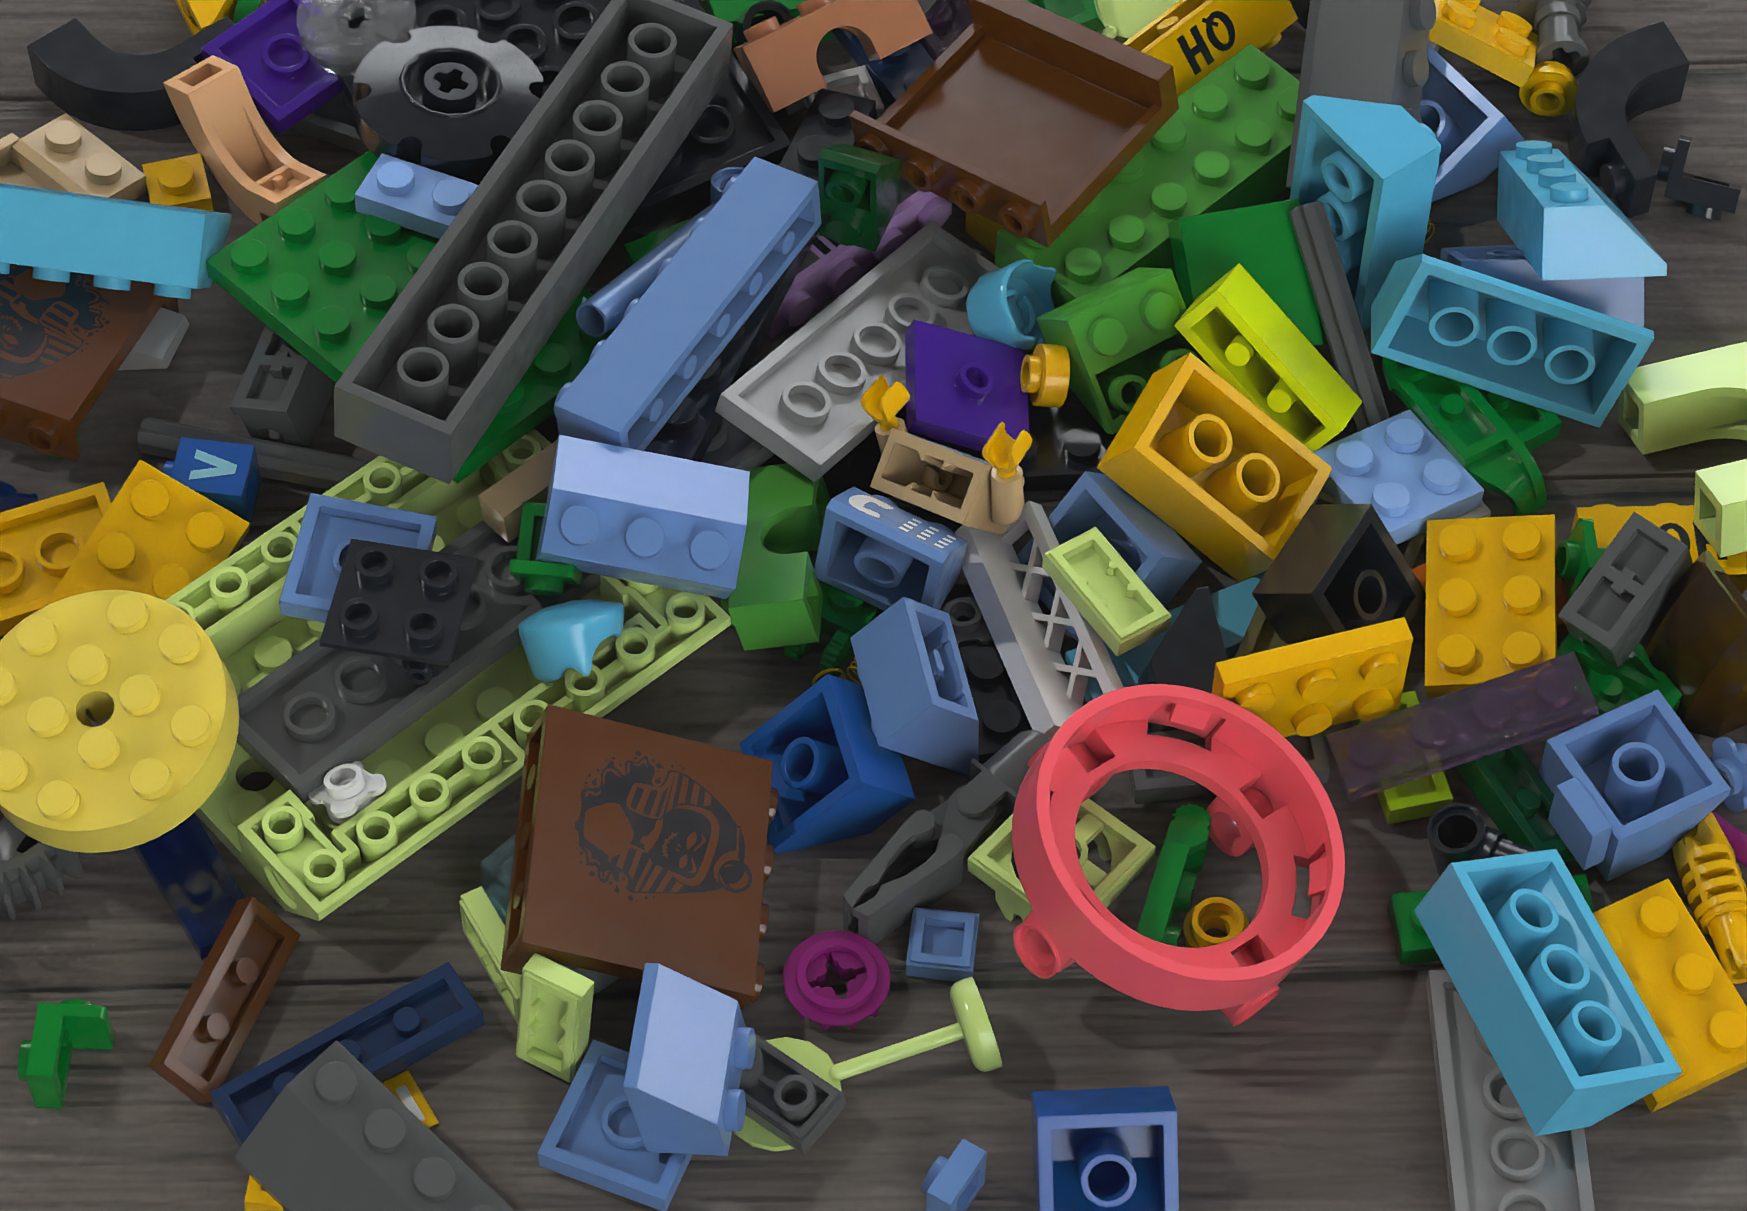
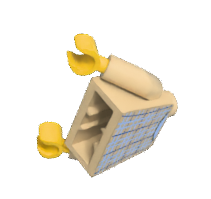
(941, 478)

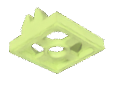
(1115, 841)

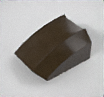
(1704, 648)

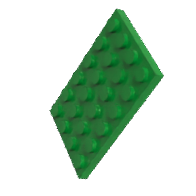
(332, 275)

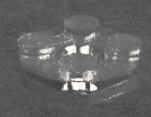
(341, 49)

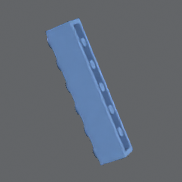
(691, 308)

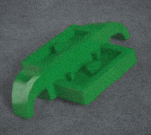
(1481, 431)

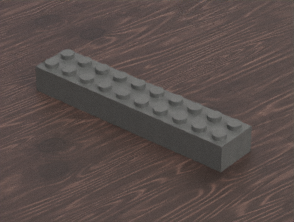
(531, 235)

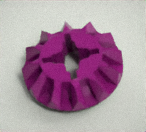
(852, 959)

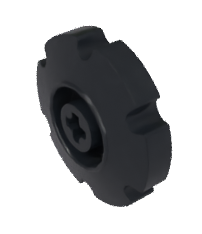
(444, 99)

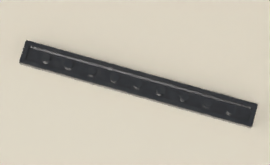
(695, 420)

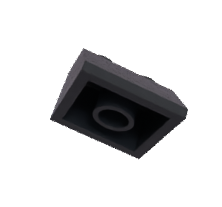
(1337, 576)

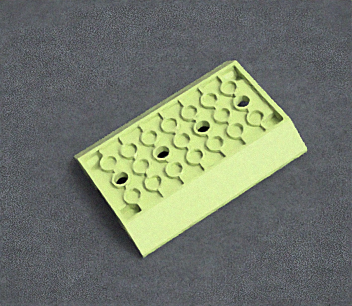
(452, 753)

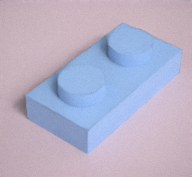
(412, 195)

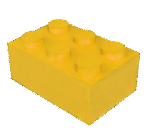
(1214, 467)

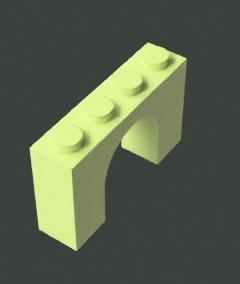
(1689, 403)

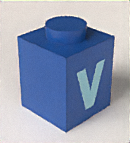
(220, 472)

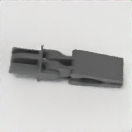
(937, 844)

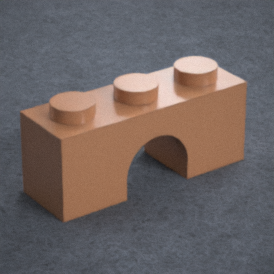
(783, 57)

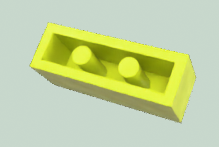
(1268, 359)

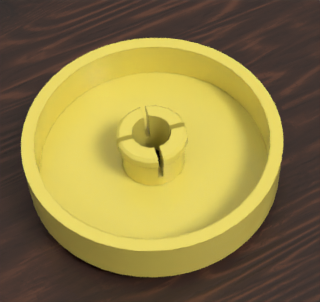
(154, 756)

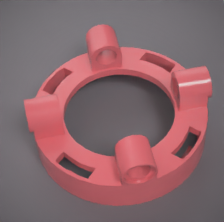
(1262, 801)

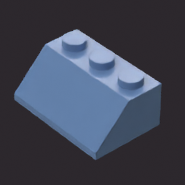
(1610, 296)
(645, 517)

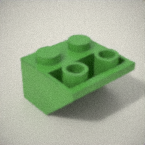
(1119, 340)

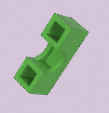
(776, 584)

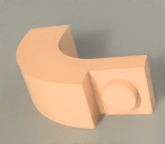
(236, 141)

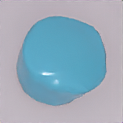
(1008, 302)
(568, 636)

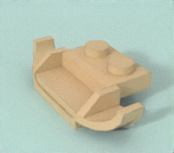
(68, 160)

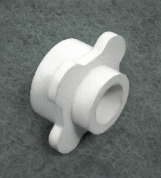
(348, 791)

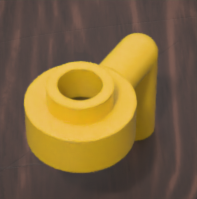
(1046, 375)

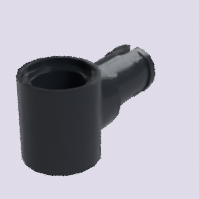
(1465, 824)

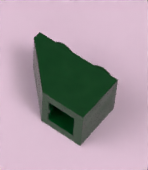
(857, 194)

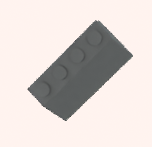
(1365, 54)
(353, 1146)

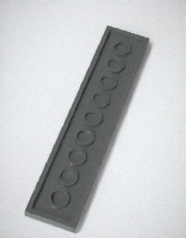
(346, 704)

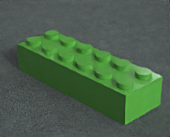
(1213, 155)

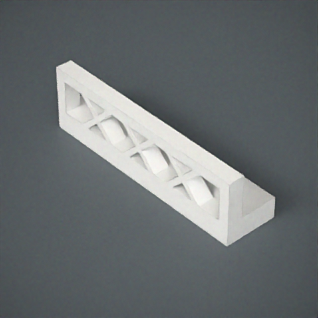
(1020, 628)

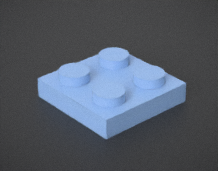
(1401, 474)

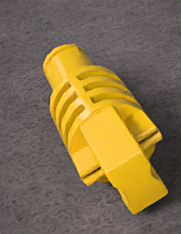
(1715, 893)

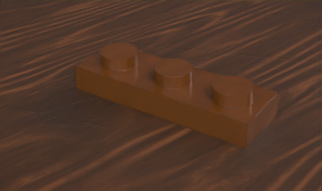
(224, 1000)

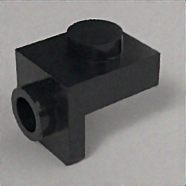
(1703, 195)

